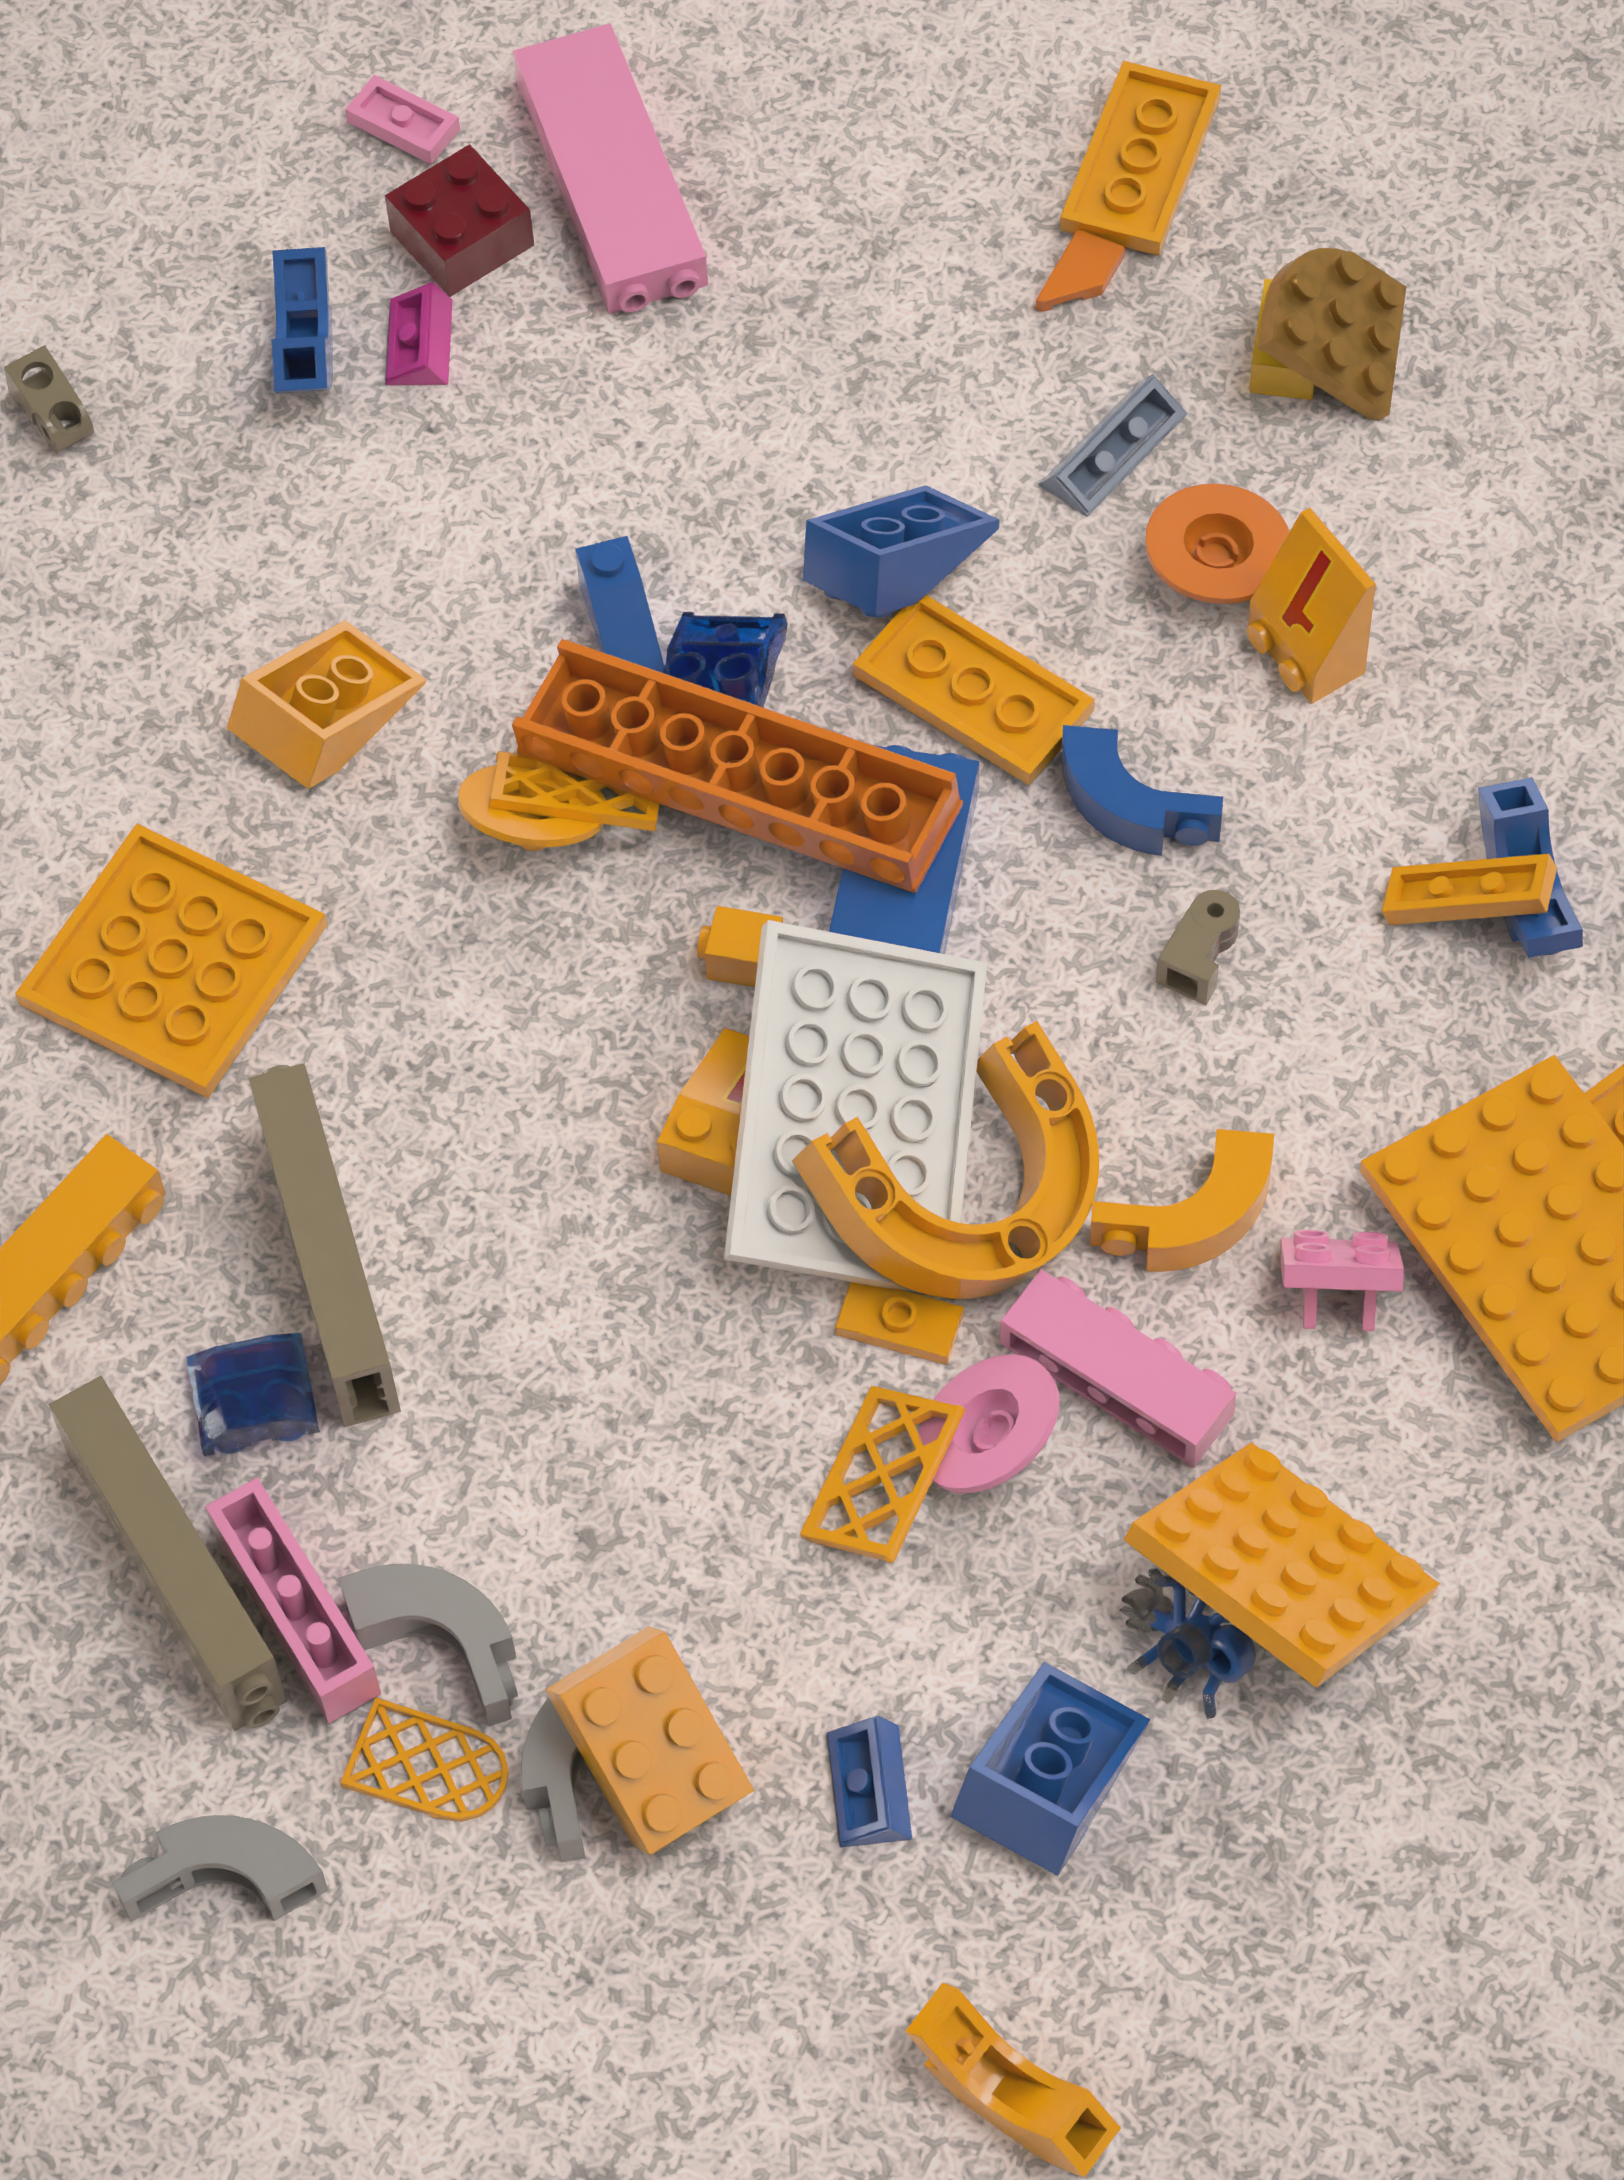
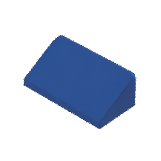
(869, 1783)

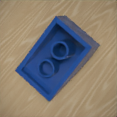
(892, 548)
(1048, 1768)

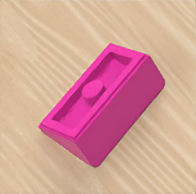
(419, 337)

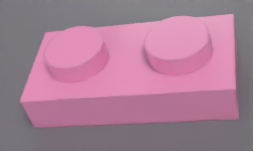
(402, 119)

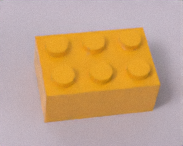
(649, 1740)

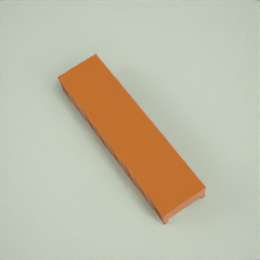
(740, 766)

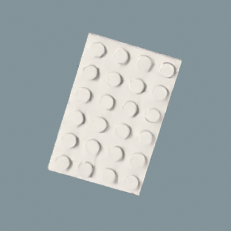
(842, 1036)

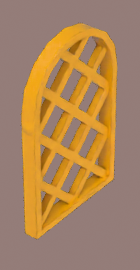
(427, 1807)

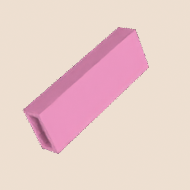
(610, 169)

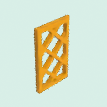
(550, 803)
(860, 1439)

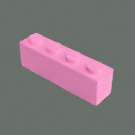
(1119, 1367)
(293, 1600)

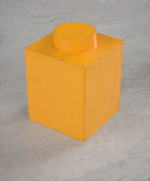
(733, 945)

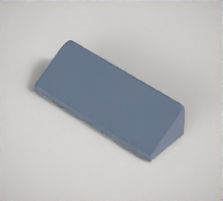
(1112, 443)

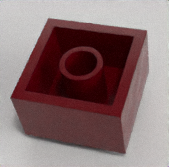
(459, 220)

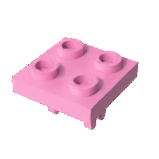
(1362, 1264)

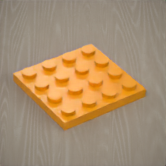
(172, 960)
(1282, 1563)

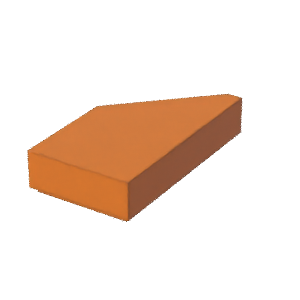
(1081, 271)

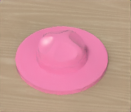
(1005, 1425)

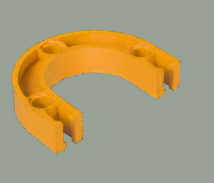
(960, 1258)

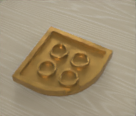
(1337, 326)

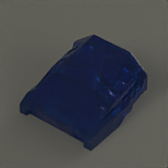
(727, 653)
(252, 1393)

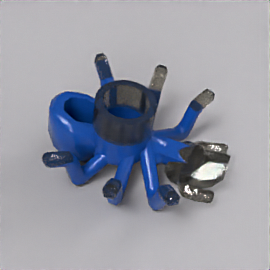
(1187, 1641)

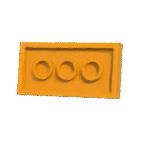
(1141, 157)
(973, 687)

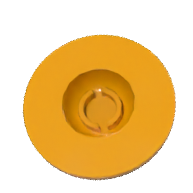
(522, 829)

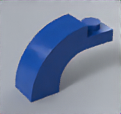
(303, 321)
(1125, 807)
(1518, 825)

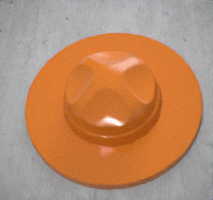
(1214, 542)

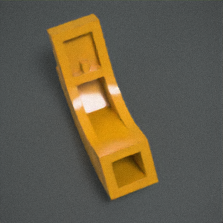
(1201, 1225)
(1006, 2089)

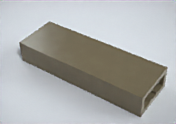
(324, 1244)
(169, 1555)

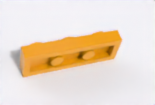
(1469, 889)

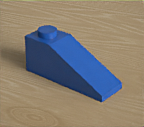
(618, 602)

